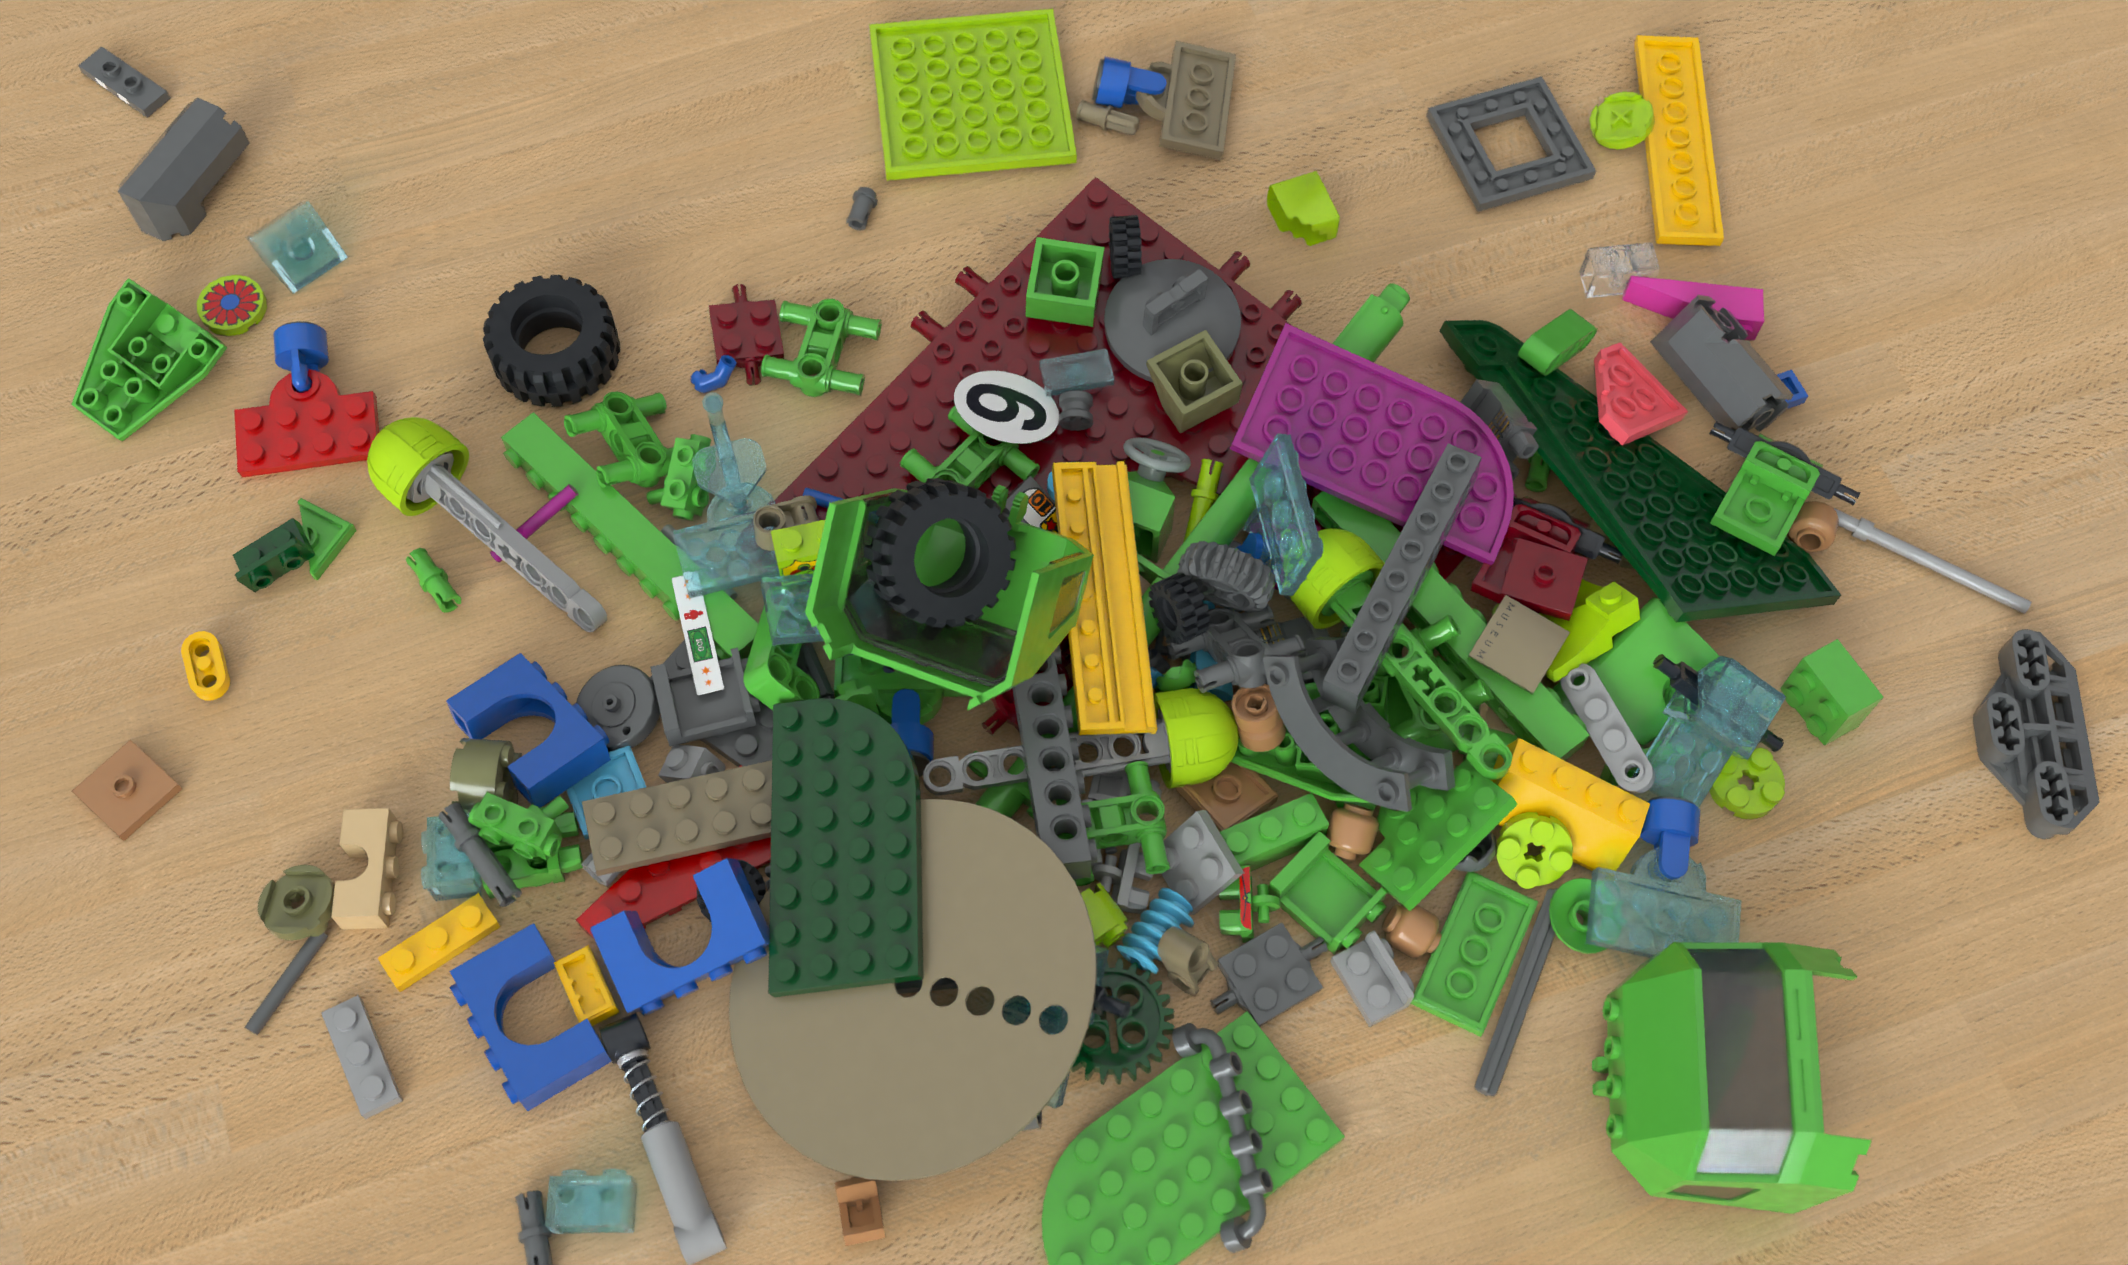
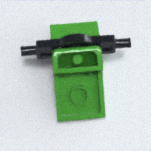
(1770, 488)

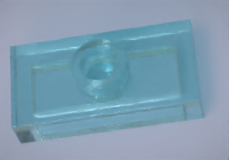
(1076, 372)

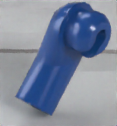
(717, 379)

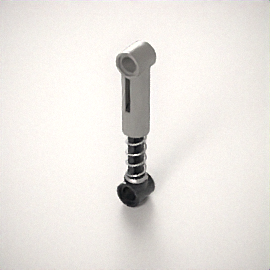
(664, 1144)

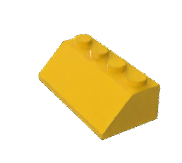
(1598, 815)

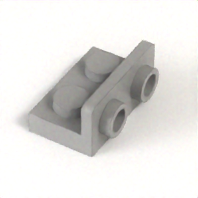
(1374, 979)

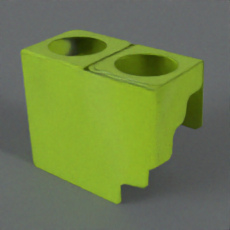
(1304, 208)

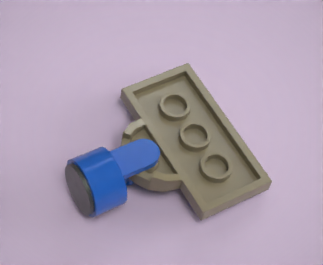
(1186, 95)

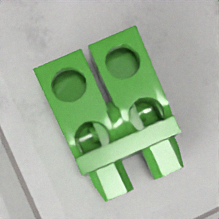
(539, 871)

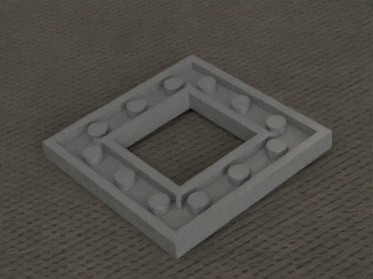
(1488, 188)

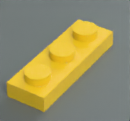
(438, 942)

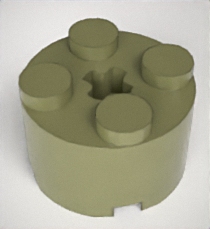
(483, 769)

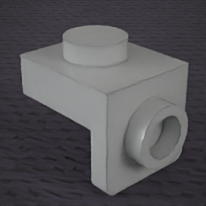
(689, 762)

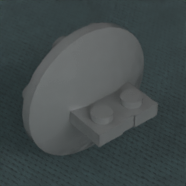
(1167, 307)

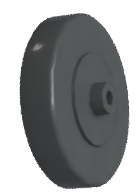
(622, 704)

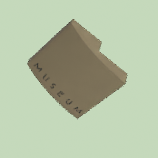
(1519, 644)

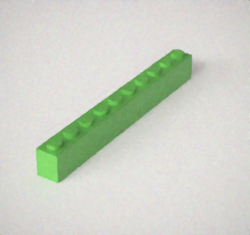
(620, 529)
(1531, 717)

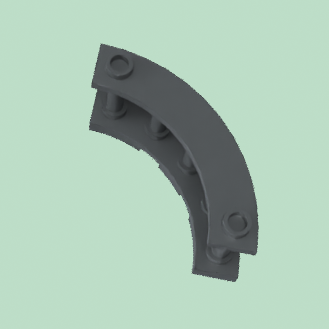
(1395, 761)

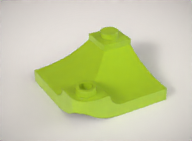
(1594, 620)

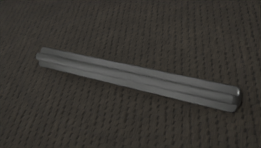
(1517, 1002)

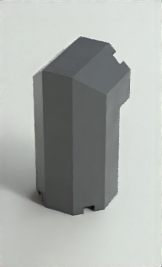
(181, 169)
(1722, 367)

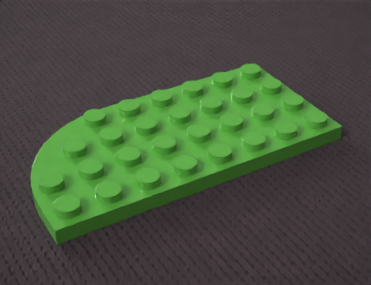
(1159, 1165)

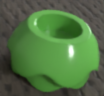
(1177, 677)

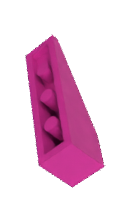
(1672, 296)

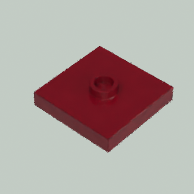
(1544, 578)

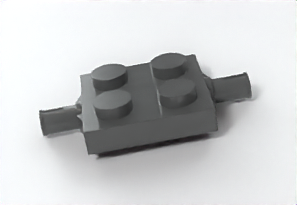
(1269, 975)

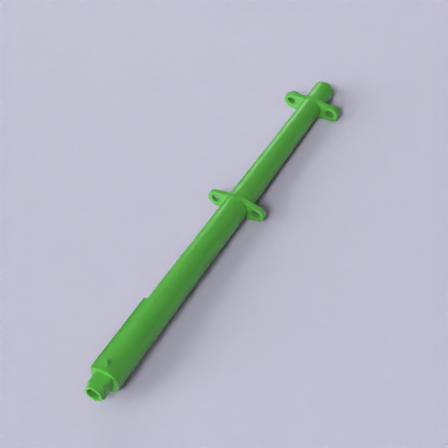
(1365, 336)

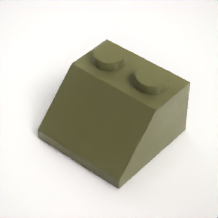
(1186, 386)

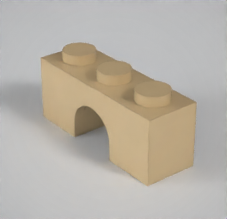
(368, 898)

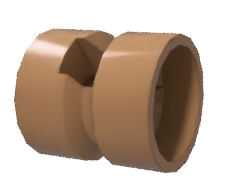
(1257, 719)

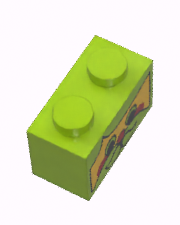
(797, 547)

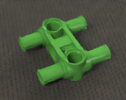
(821, 348)
(629, 436)
(972, 461)
(1421, 723)
(1117, 821)

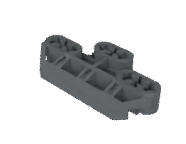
(2022, 730)

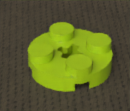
(1765, 792)
(1530, 869)

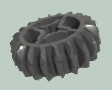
(1228, 576)

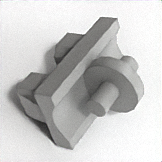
(1130, 865)

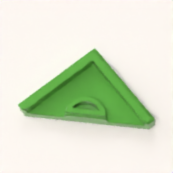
(325, 534)

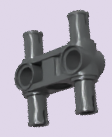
(1235, 648)

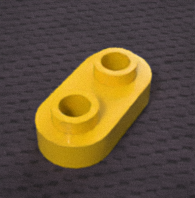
(205, 669)

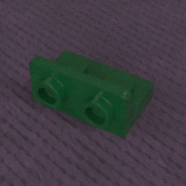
(273, 556)

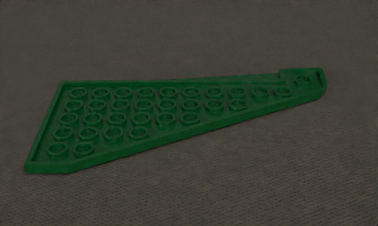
(1643, 495)

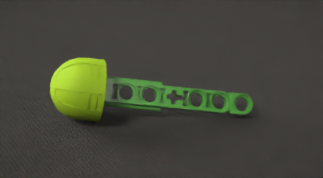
(1336, 593)

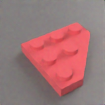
(1630, 397)

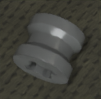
(1075, 410)

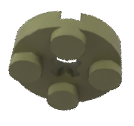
(309, 918)

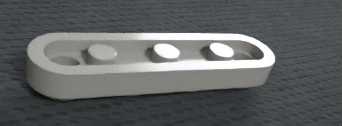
(1608, 730)

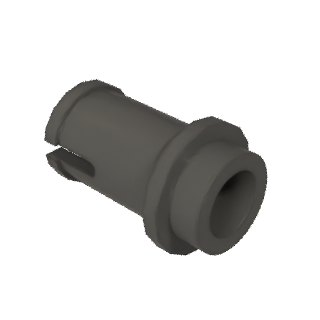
(864, 201)

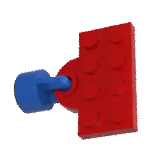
(306, 414)

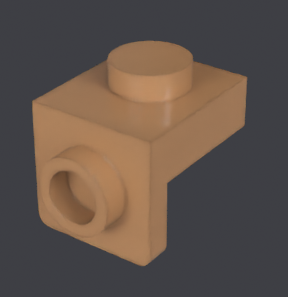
(859, 1210)

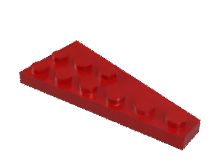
(666, 885)

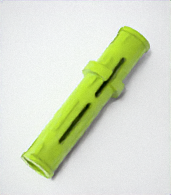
(1204, 494)

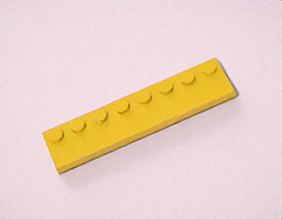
(1110, 633)

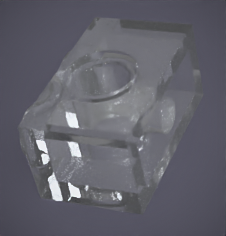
(1608, 268)

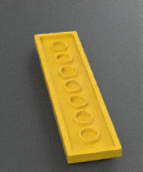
(1680, 143)

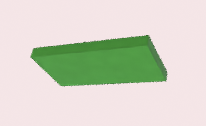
(1474, 953)

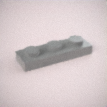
(361, 1057)

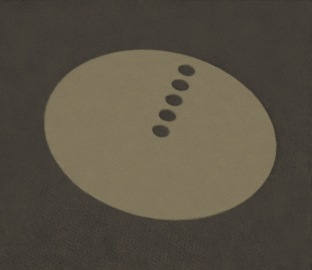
(919, 1086)

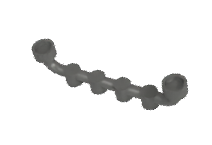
(1244, 1143)

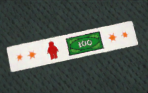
(698, 639)

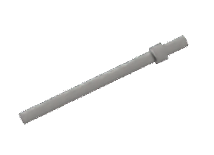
(1864, 529)

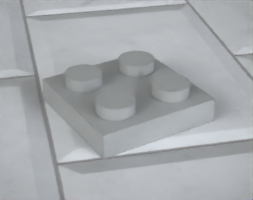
(1199, 861)

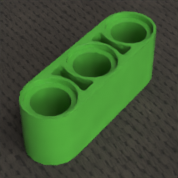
(1557, 342)

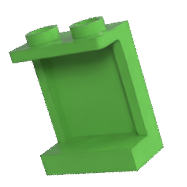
(1327, 895)

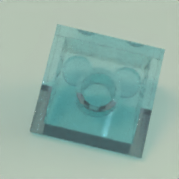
(297, 246)

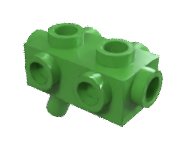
(680, 485)
(528, 830)

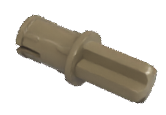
(1107, 118)

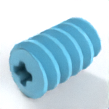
(1165, 912)

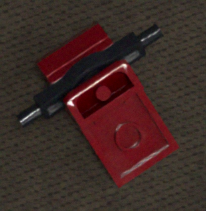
(1546, 526)

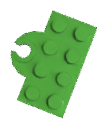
(1435, 834)

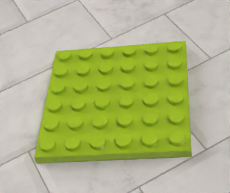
(971, 94)

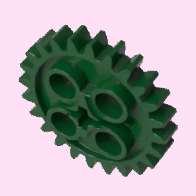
(1145, 1017)

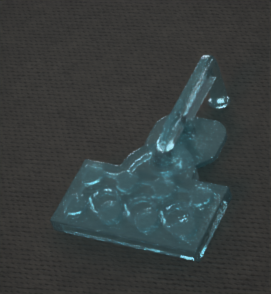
(725, 549)

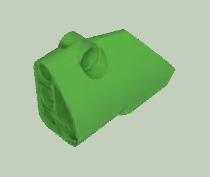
(1629, 671)

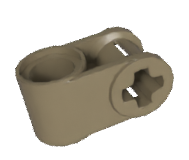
(782, 516)
(1185, 959)

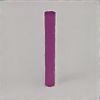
(544, 514)

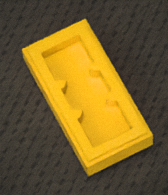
(586, 986)

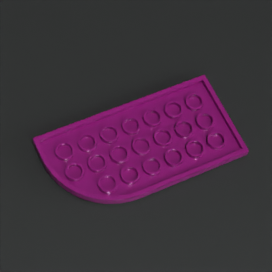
(1375, 437)

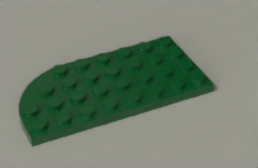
(842, 851)

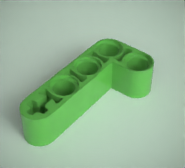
(773, 672)

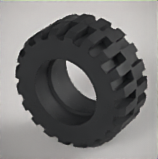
(545, 306)
(983, 565)

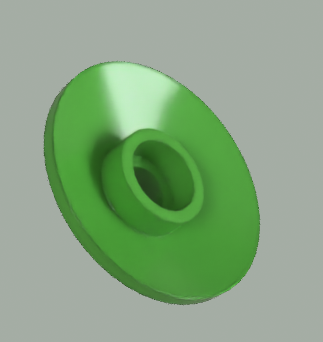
(1567, 901)

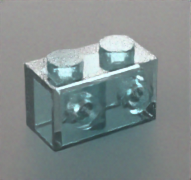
(447, 871)
(591, 1202)

